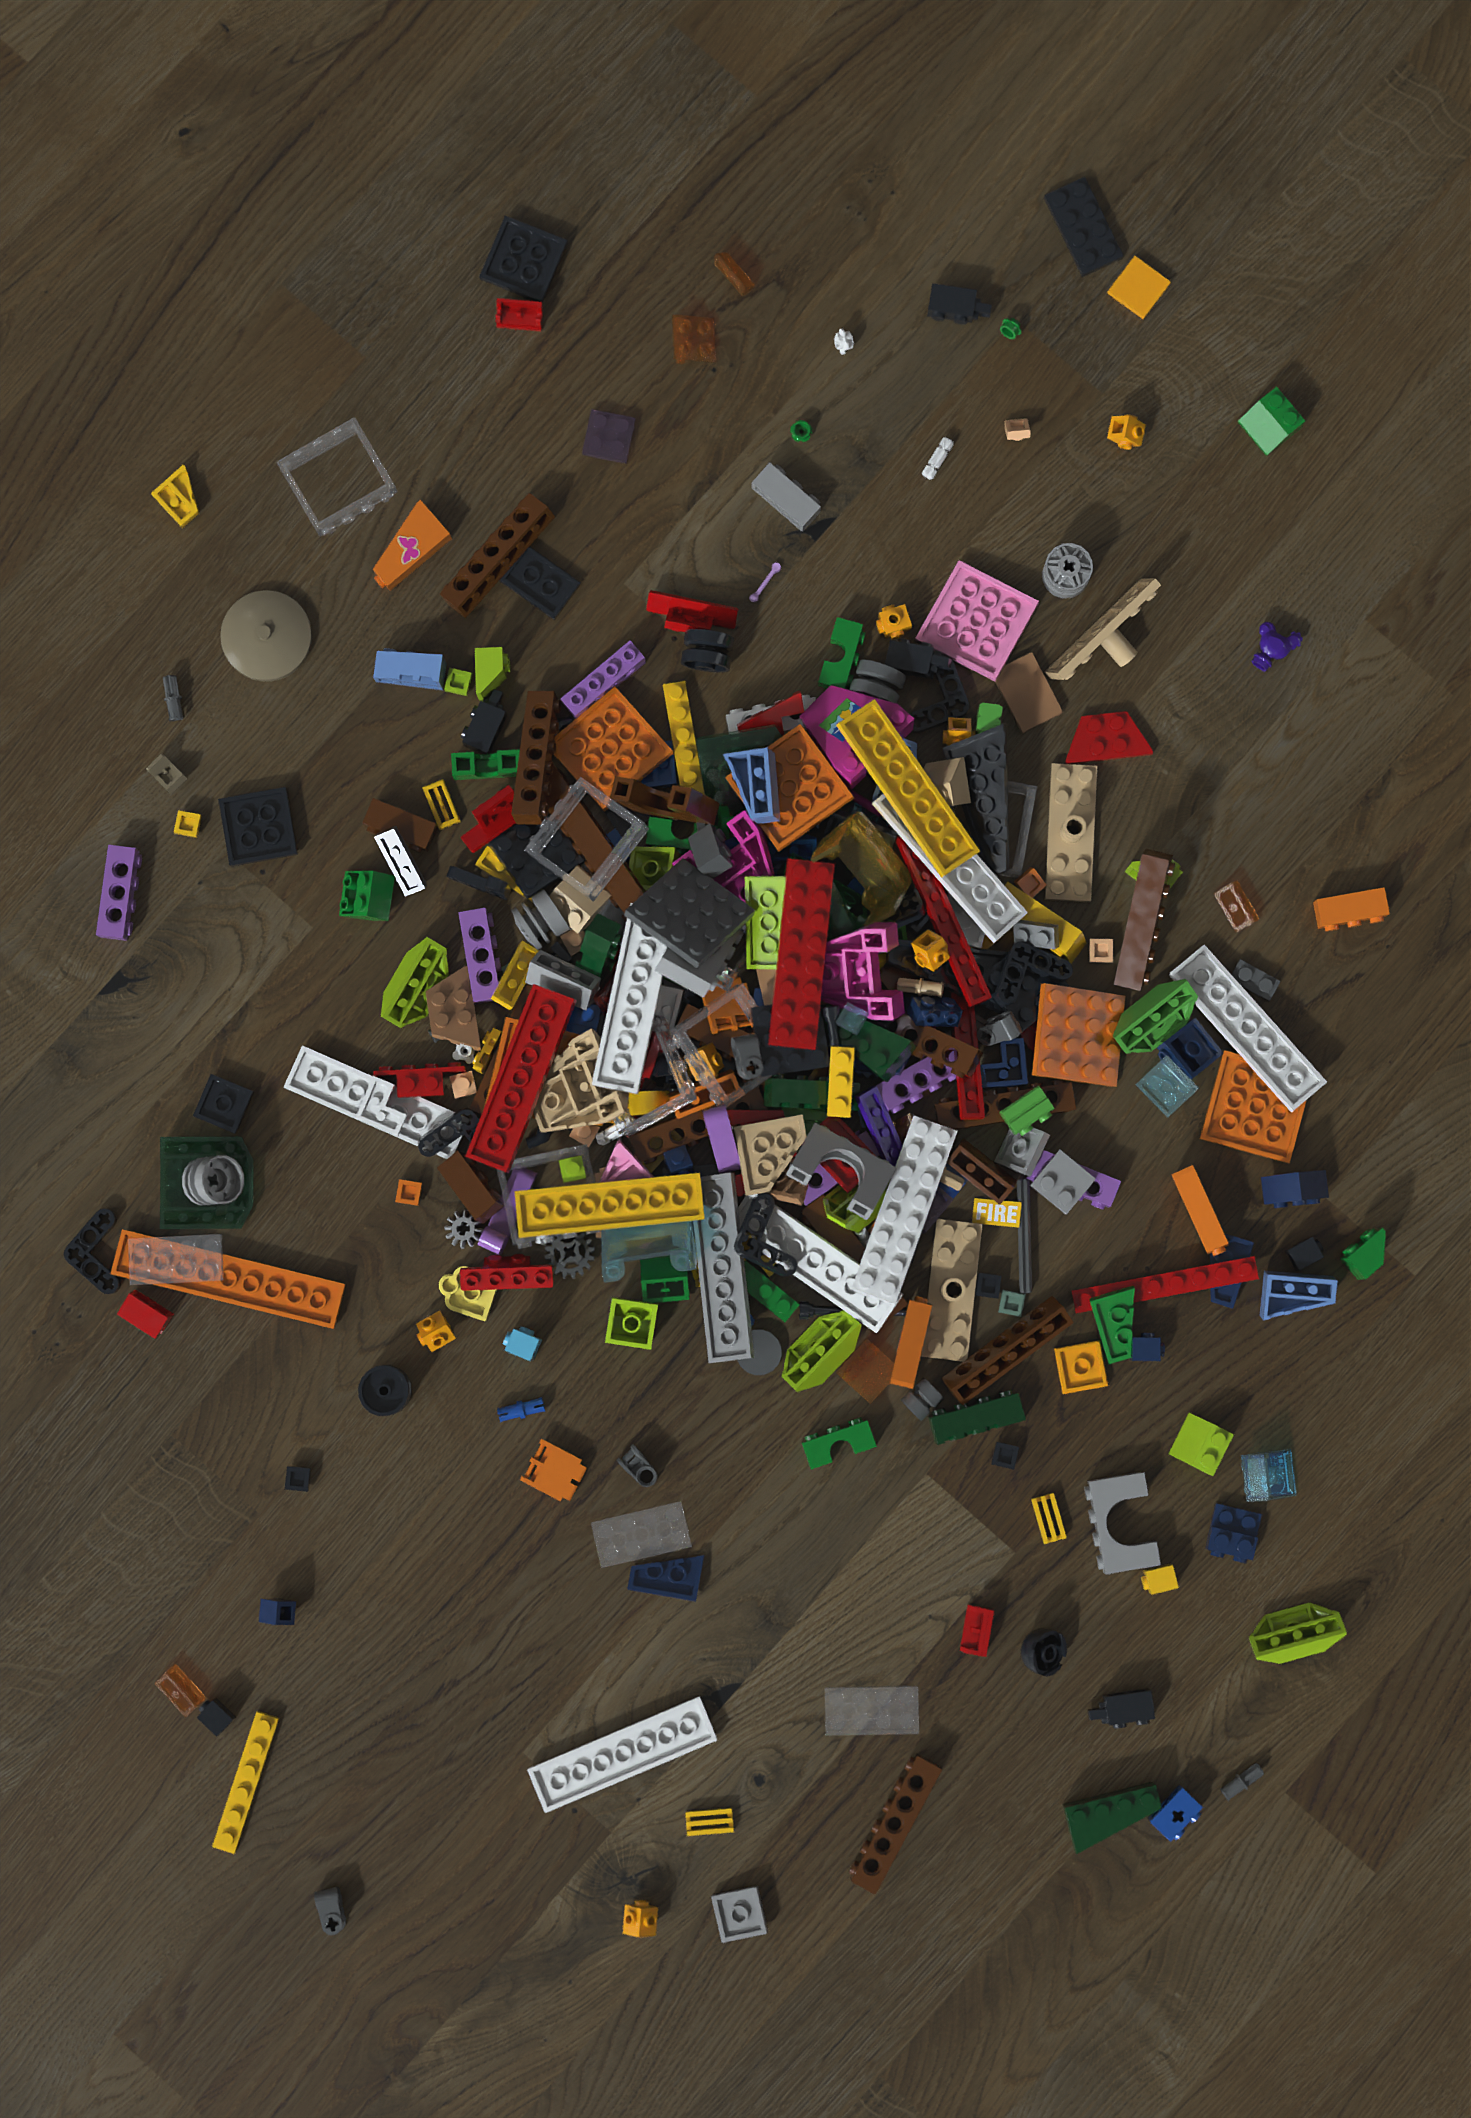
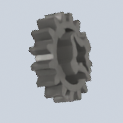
(577, 1260)

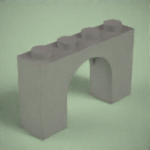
(701, 978)
(825, 1145)
(1103, 1495)

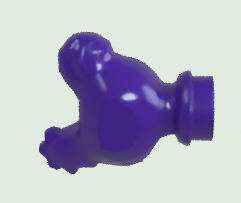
(1274, 646)

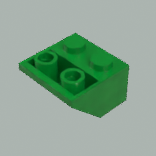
(366, 895)
(1367, 1255)
(662, 1281)

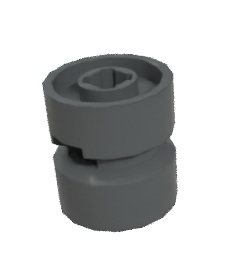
(922, 1399)

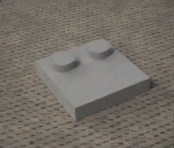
(1022, 1152)
(1062, 1182)
(739, 1914)

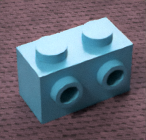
(522, 1343)

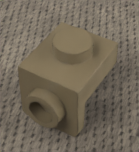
(166, 773)

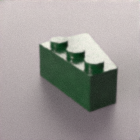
(600, 946)

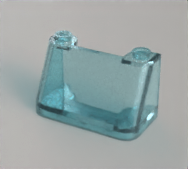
(647, 1242)

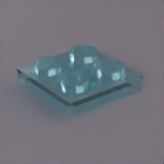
(1167, 1086)

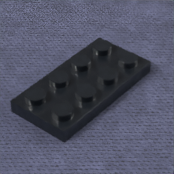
(1083, 226)

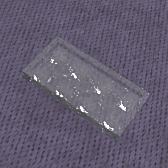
(175, 1259)
(641, 1534)
(871, 1710)

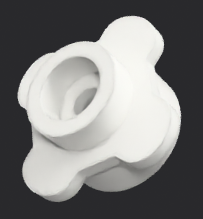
(843, 341)
(468, 1057)

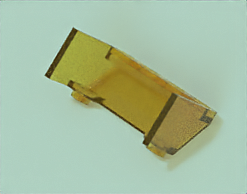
(871, 863)

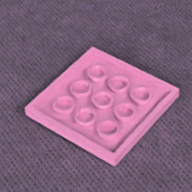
(977, 620)

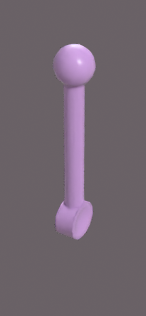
(775, 568)

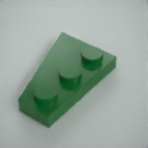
(1114, 1321)

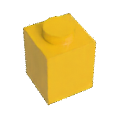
(1159, 1579)

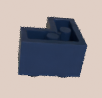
(1010, 1070)
(1296, 1187)

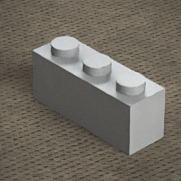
(786, 496)
(563, 978)

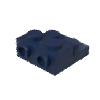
(932, 1010)
(1190, 1049)
(1233, 1533)

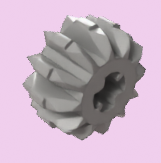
(459, 1223)

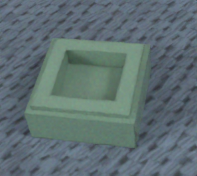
(1011, 1303)

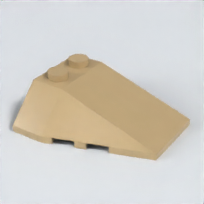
(568, 1092)

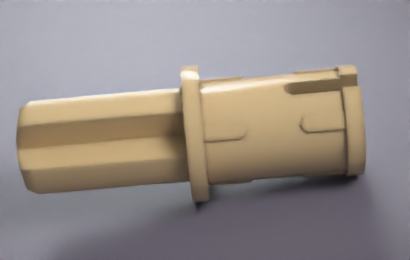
(920, 987)
(952, 1180)

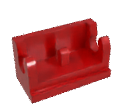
(519, 314)
(145, 1313)
(976, 1630)

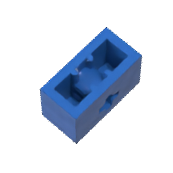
(1180, 1802)

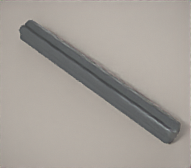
(1024, 1237)

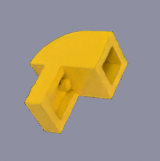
(646, 1101)

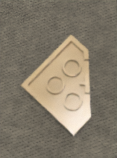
(767, 1149)

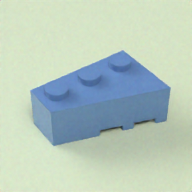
(410, 669)
(757, 783)
(1295, 1292)

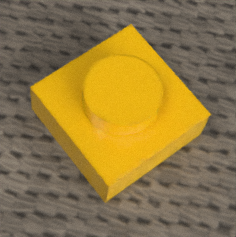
(187, 824)

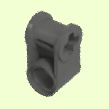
(999, 1029)
(747, 1053)
(637, 1465)
(330, 1906)

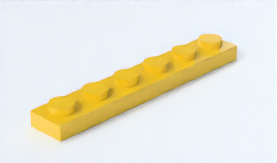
(683, 736)
(245, 1782)

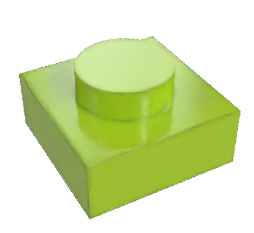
(458, 681)
(572, 1169)

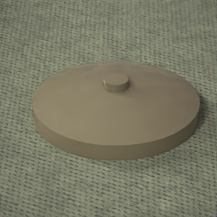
(266, 635)

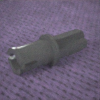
(172, 698)
(1242, 1781)

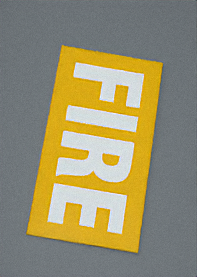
(991, 1213)

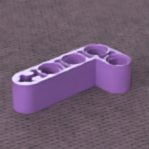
(722, 1139)
(497, 1232)

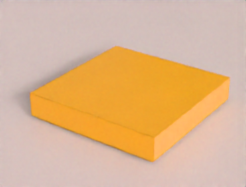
(1139, 287)
(1081, 1367)

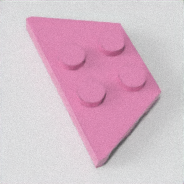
(624, 1166)

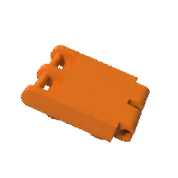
(728, 1013)
(554, 1471)

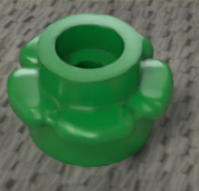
(1010, 328)
(801, 425)

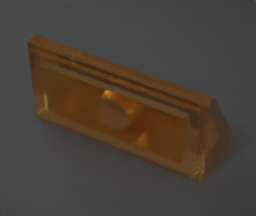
(733, 273)
(1236, 906)
(180, 1690)

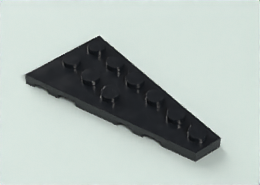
(988, 788)
(904, 959)

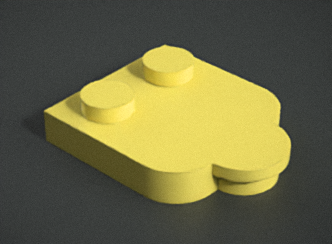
(471, 1302)

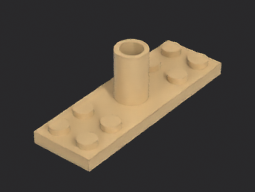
(1106, 633)
(1070, 855)
(955, 1261)

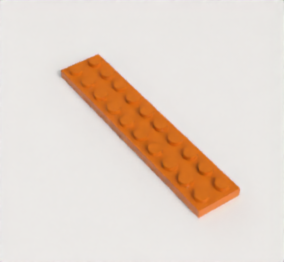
(257, 1287)

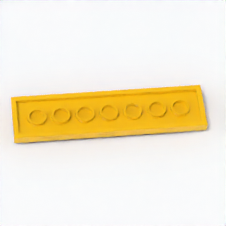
(908, 788)
(609, 1205)

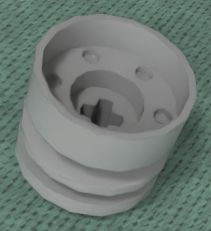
(1067, 583)
(540, 919)
(213, 1180)

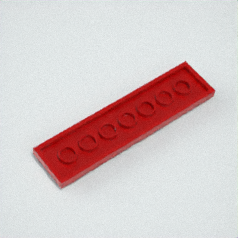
(801, 954)
(521, 1078)

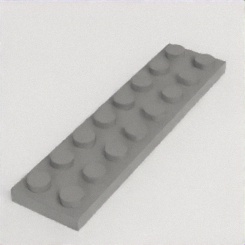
(722, 1272)

